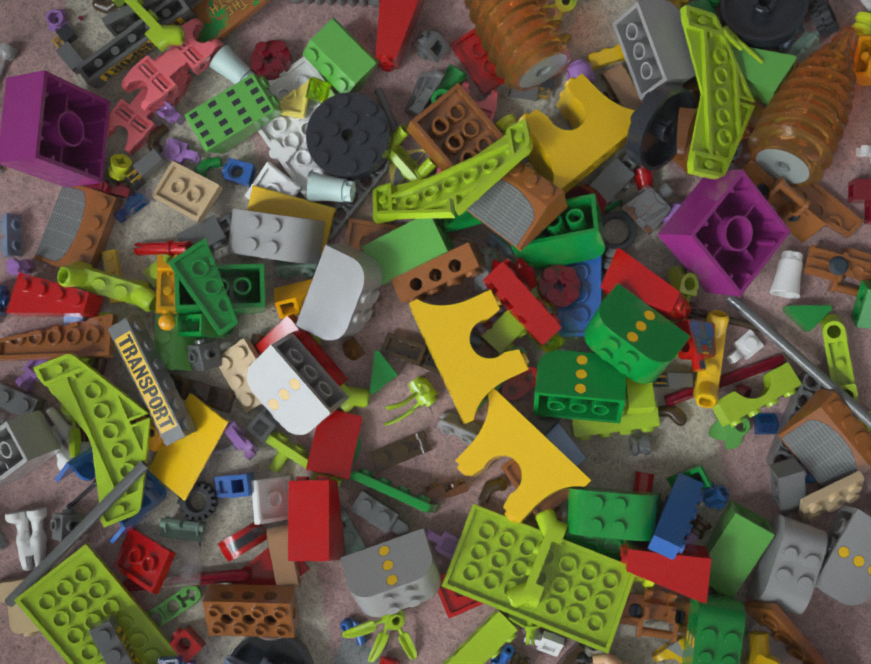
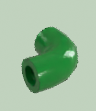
(451, 77)

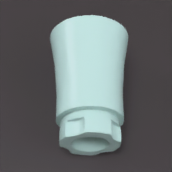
(230, 65)
(330, 188)

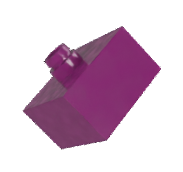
(53, 129)
(724, 233)

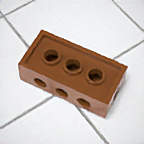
(409, 283)
(251, 610)

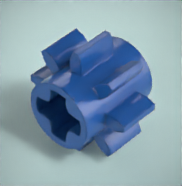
(716, 496)

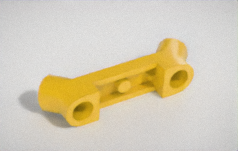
(707, 381)

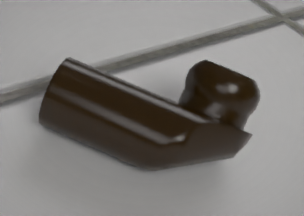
(104, 7)
(155, 136)
(673, 413)
(492, 486)

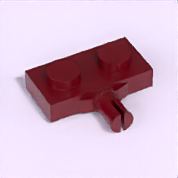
(119, 190)

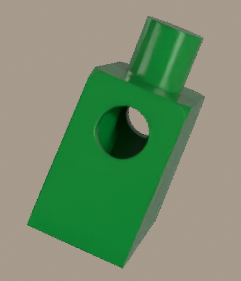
(189, 327)

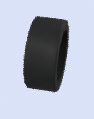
(630, 224)

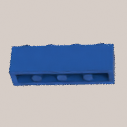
(676, 517)

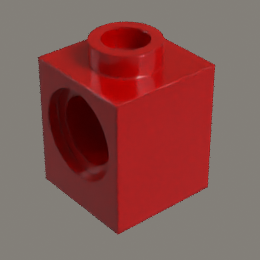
(187, 653)

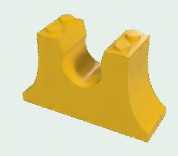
(597, 134)
(448, 340)
(541, 462)

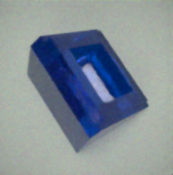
(765, 423)

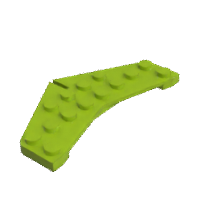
(724, 96)
(457, 185)
(106, 418)

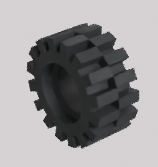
(823, 17)
(209, 508)

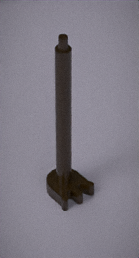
(733, 321)

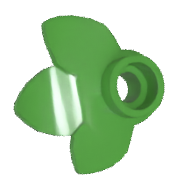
(731, 435)

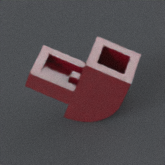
(860, 192)

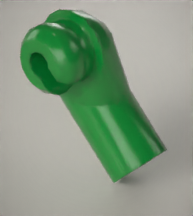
(207, 164)

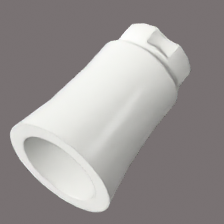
(788, 275)

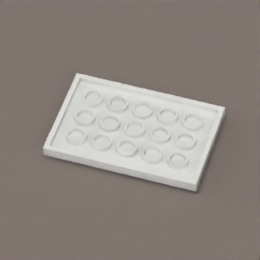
(291, 130)

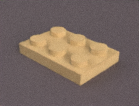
(187, 192)
(234, 368)
(830, 497)

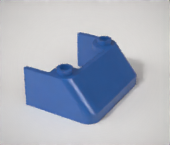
(154, 491)

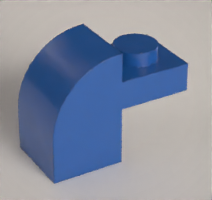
(234, 485)

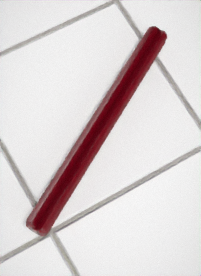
(729, 378)
(206, 578)

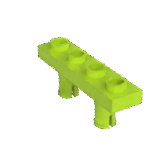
(405, 163)
(289, 450)

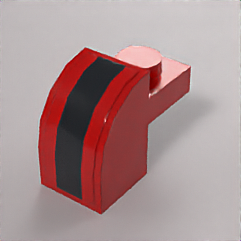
(242, 541)

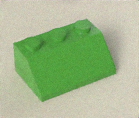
(340, 58)
(171, 347)

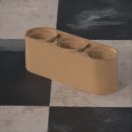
(621, 87)
(285, 571)

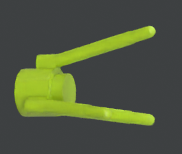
(735, 41)

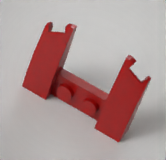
(289, 325)

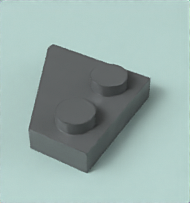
(422, 91)

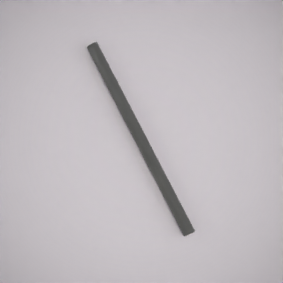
(799, 358)
(78, 531)

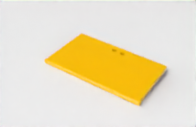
(283, 204)
(183, 461)

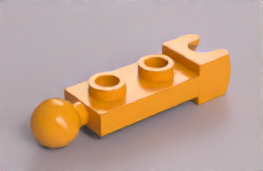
(165, 294)

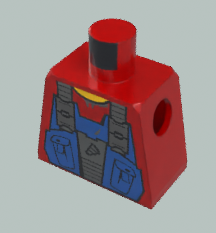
(700, 344)

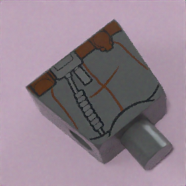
(648, 206)

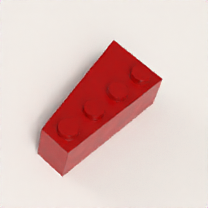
(49, 299)
(522, 304)

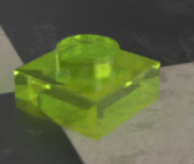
(317, 90)

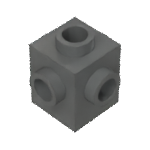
(430, 45)
(204, 354)
(64, 523)

